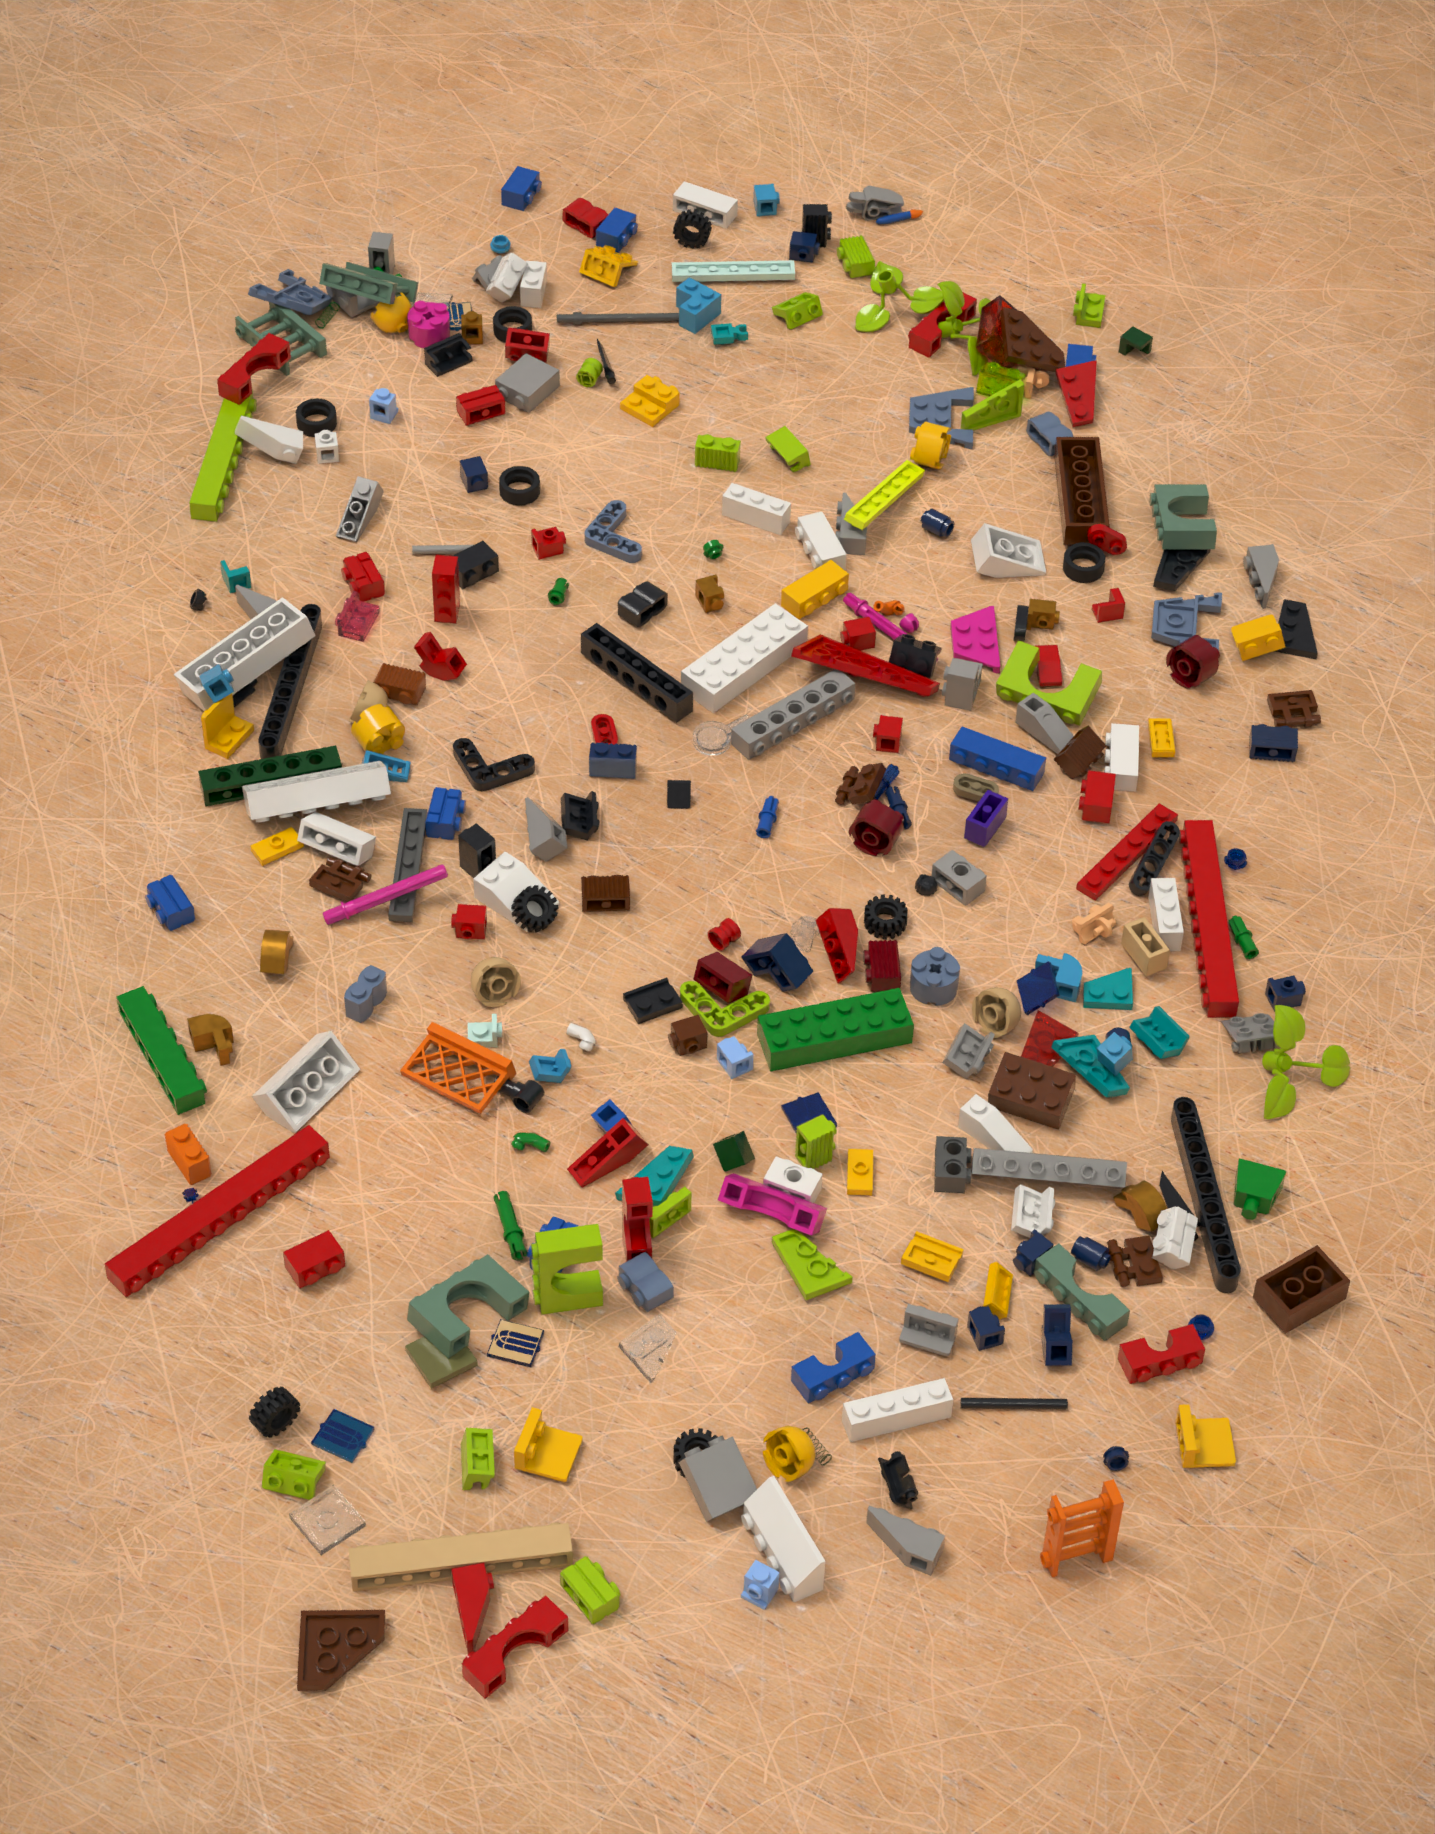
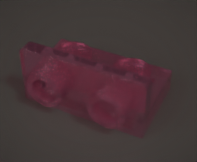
(356, 618)

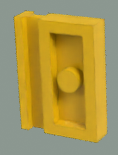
(932, 1256)

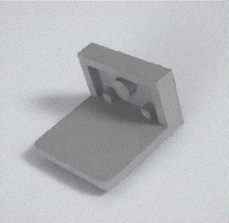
(351, 303)

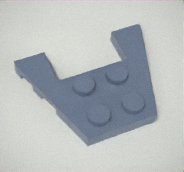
(295, 296)
(937, 409)
(1177, 618)

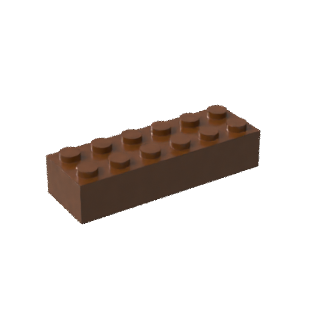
(1080, 487)

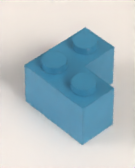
(696, 305)

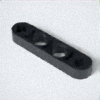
(1154, 858)

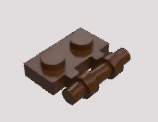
(1294, 703)
(864, 782)
(335, 883)
(1142, 1265)

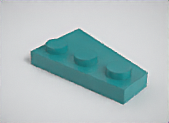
(1082, 1056)
(664, 1172)

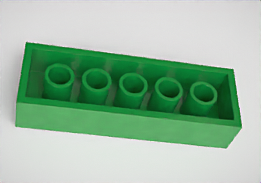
(835, 1029)

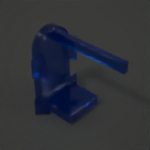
(190, 1194)

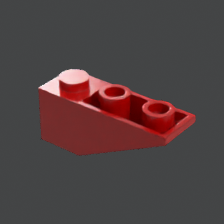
(840, 939)

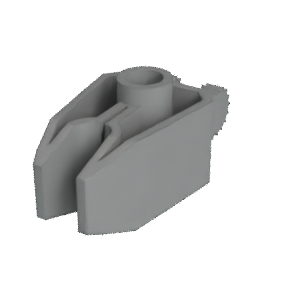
(875, 202)

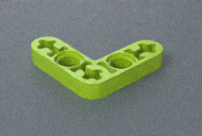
(724, 1015)

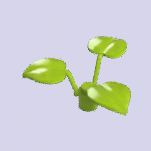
(886, 280)
(952, 327)
(1288, 1029)

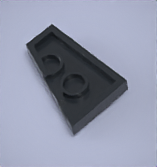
(1177, 566)
(1297, 630)

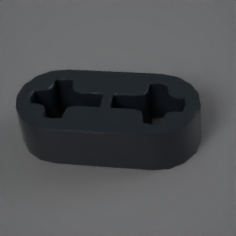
(1021, 623)

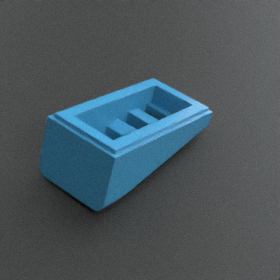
(392, 762)

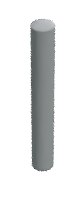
(439, 549)

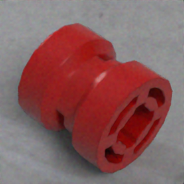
(725, 933)

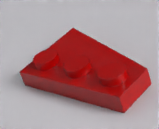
(1078, 391)

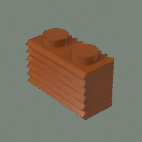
(401, 683)

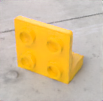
(605, 264)
(222, 729)
(1204, 1441)
(546, 1449)

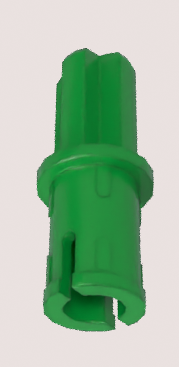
(1243, 937)

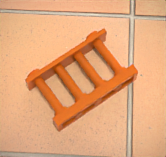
(1102, 1534)

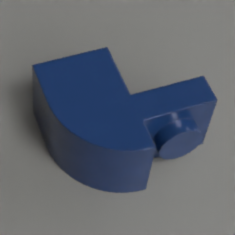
(1056, 1335)

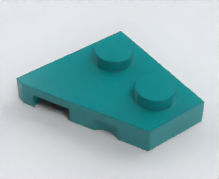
(1110, 991)

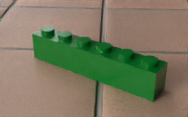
(161, 1050)

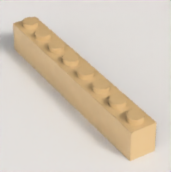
(433, 1559)

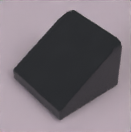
(678, 794)

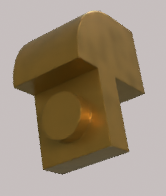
(275, 951)
(210, 1032)
(1143, 1202)

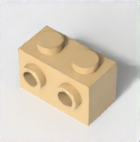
(1145, 946)

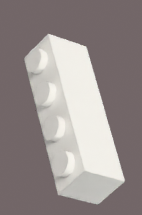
(897, 1410)

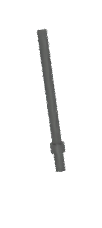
(577, 317)

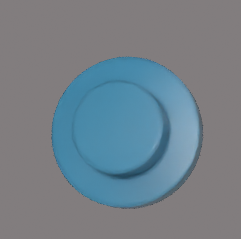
(500, 244)

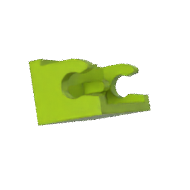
(789, 448)
(477, 1457)

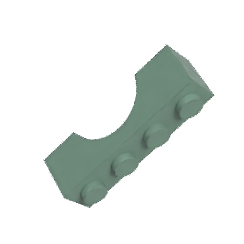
(1101, 1313)

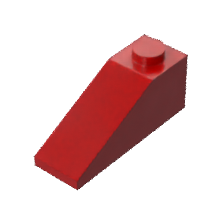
(609, 1153)
(472, 1597)

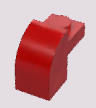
(439, 662)

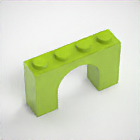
(1069, 703)
(560, 1249)

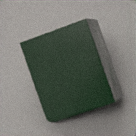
(1136, 339)
(734, 1151)

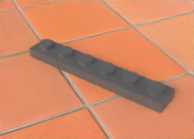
(408, 861)

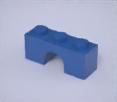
(817, 1380)

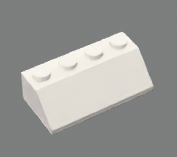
(306, 1082)
(784, 1541)

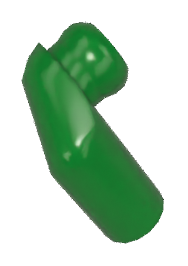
(532, 1139)

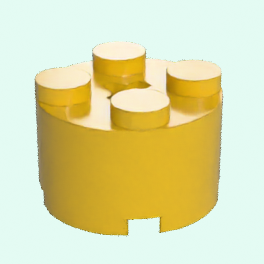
(931, 445)
(378, 729)

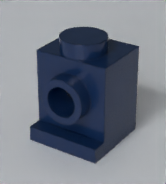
(1285, 991)
(1029, 1251)
(985, 1328)

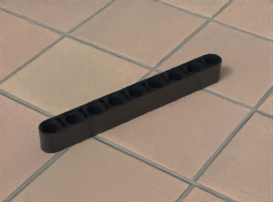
(288, 690)
(1205, 1195)

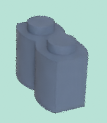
(1044, 430)
(365, 994)
(645, 1282)

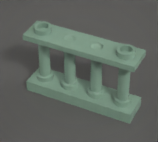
(368, 282)
(288, 321)

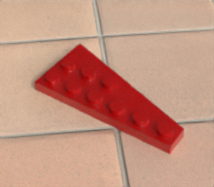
(858, 663)

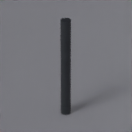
(1013, 1403)

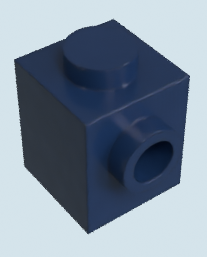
(803, 247)

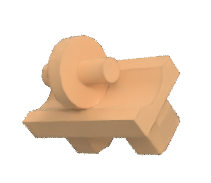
(1033, 377)
(1096, 923)

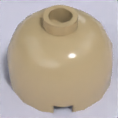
(371, 695)
(495, 981)
(996, 1011)

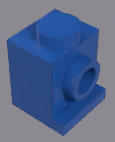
(608, 1115)

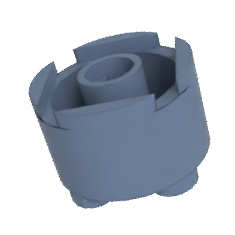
(934, 977)

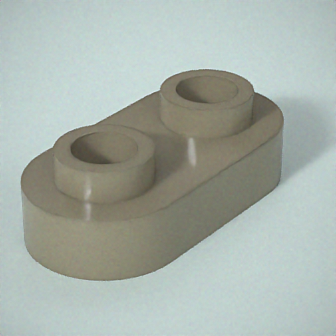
(973, 786)

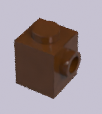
(688, 1035)

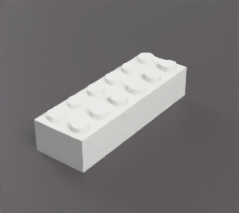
(248, 650)
(744, 657)
(316, 790)

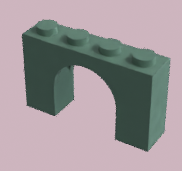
(1180, 532)
(480, 1280)

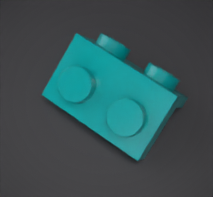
(1160, 1033)

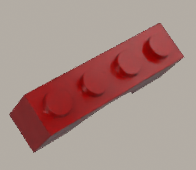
(927, 335)
(268, 353)
(636, 1215)
(539, 1624)

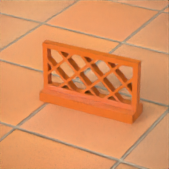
(472, 1054)

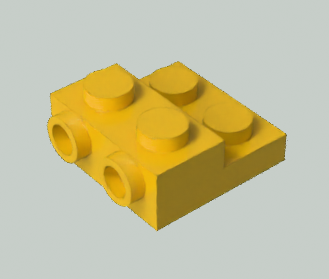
(651, 400)

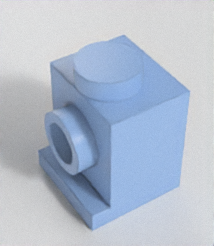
(383, 400)
(734, 1057)
(760, 1584)

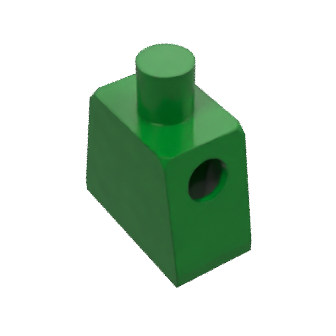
(1257, 1187)

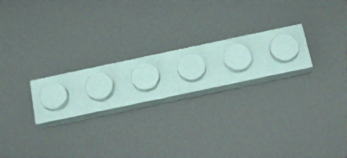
(733, 271)

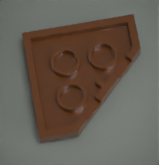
(1027, 343)
(334, 1643)

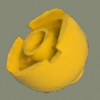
(392, 317)
(789, 1452)

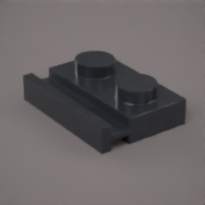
(652, 1000)

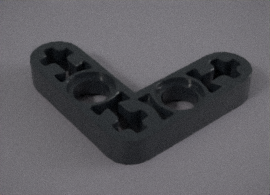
(489, 773)

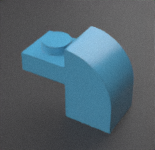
(1067, 975)

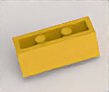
(814, 589)

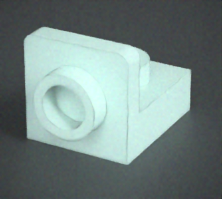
(485, 1032)

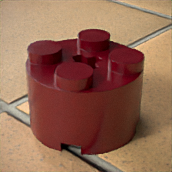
(1193, 661)
(876, 828)

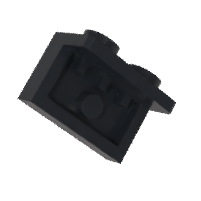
(914, 655)
(579, 815)

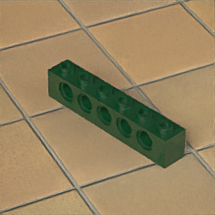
(225, 783)

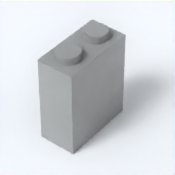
(528, 382)
(718, 1477)

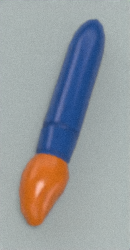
(899, 216)

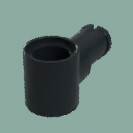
(523, 1095)

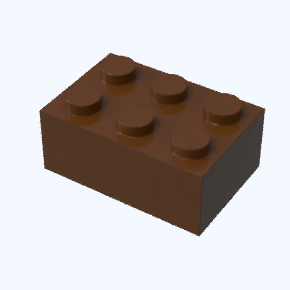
(1032, 1090)
(1301, 1289)

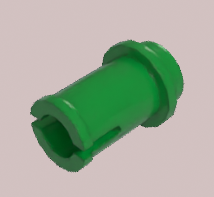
(557, 594)

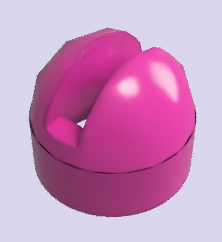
(909, 623)

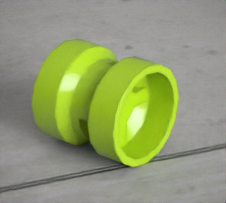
(589, 372)

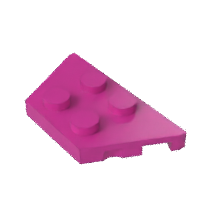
(976, 638)

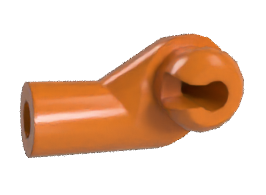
(889, 608)

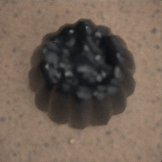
(197, 600)
(926, 885)

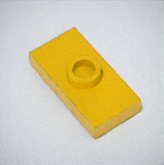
(1161, 737)
(276, 846)
(860, 1172)
(998, 1290)

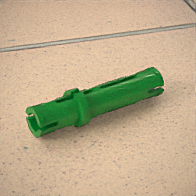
(512, 1233)

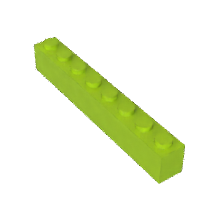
(220, 461)

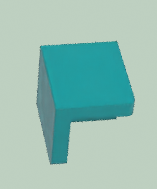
(235, 577)

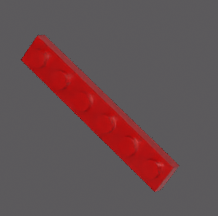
(1124, 853)

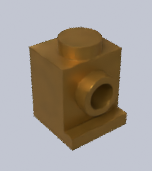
(471, 324)
(709, 593)
(1042, 614)

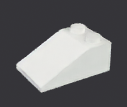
(1006, 553)
(503, 882)

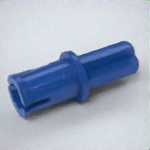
(767, 817)

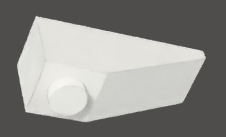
(273, 439)
(990, 1127)

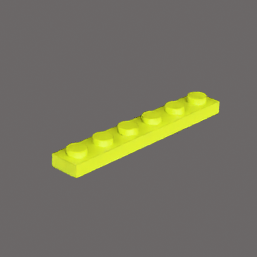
(884, 495)

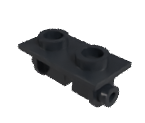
(901, 1490)

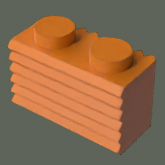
(188, 1154)

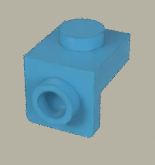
(550, 1068)

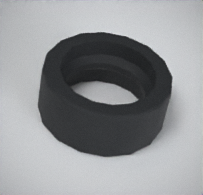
(510, 314)
(313, 407)
(521, 496)
(1084, 551)

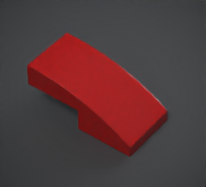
(1049, 666)

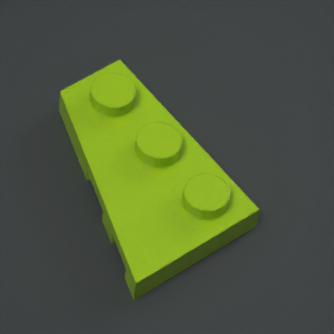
(995, 409)
(807, 1266)

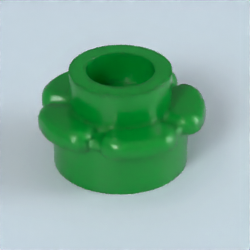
(713, 549)

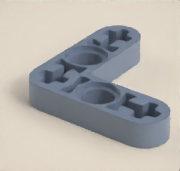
(600, 536)

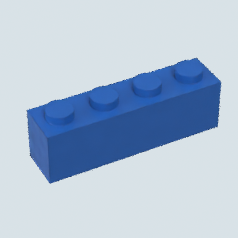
(997, 758)

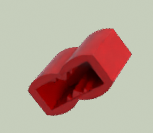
(584, 217)

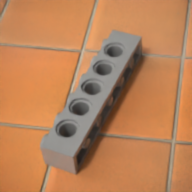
(792, 714)
(1049, 1167)

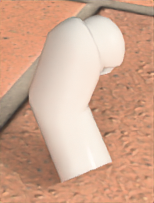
(582, 1034)

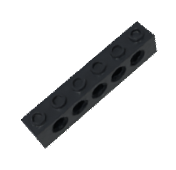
(637, 672)

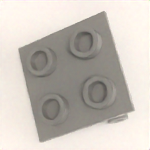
(1248, 1030)

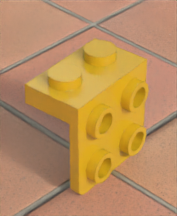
(1258, 637)

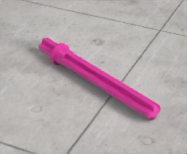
(862, 609)
(385, 894)

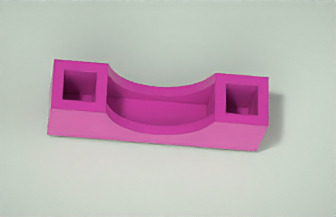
(754, 1196)

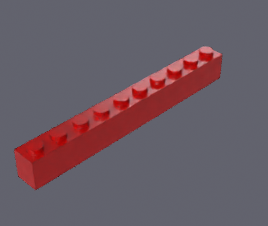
(1209, 919)
(217, 1211)

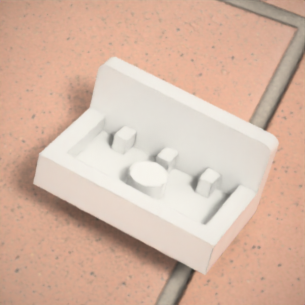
(1032, 1211)

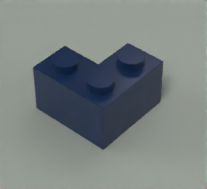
(780, 959)

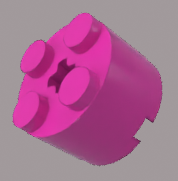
(428, 323)

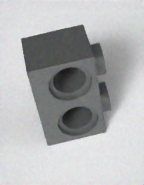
(951, 1164)

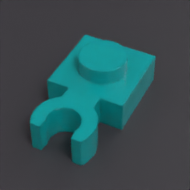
(726, 333)

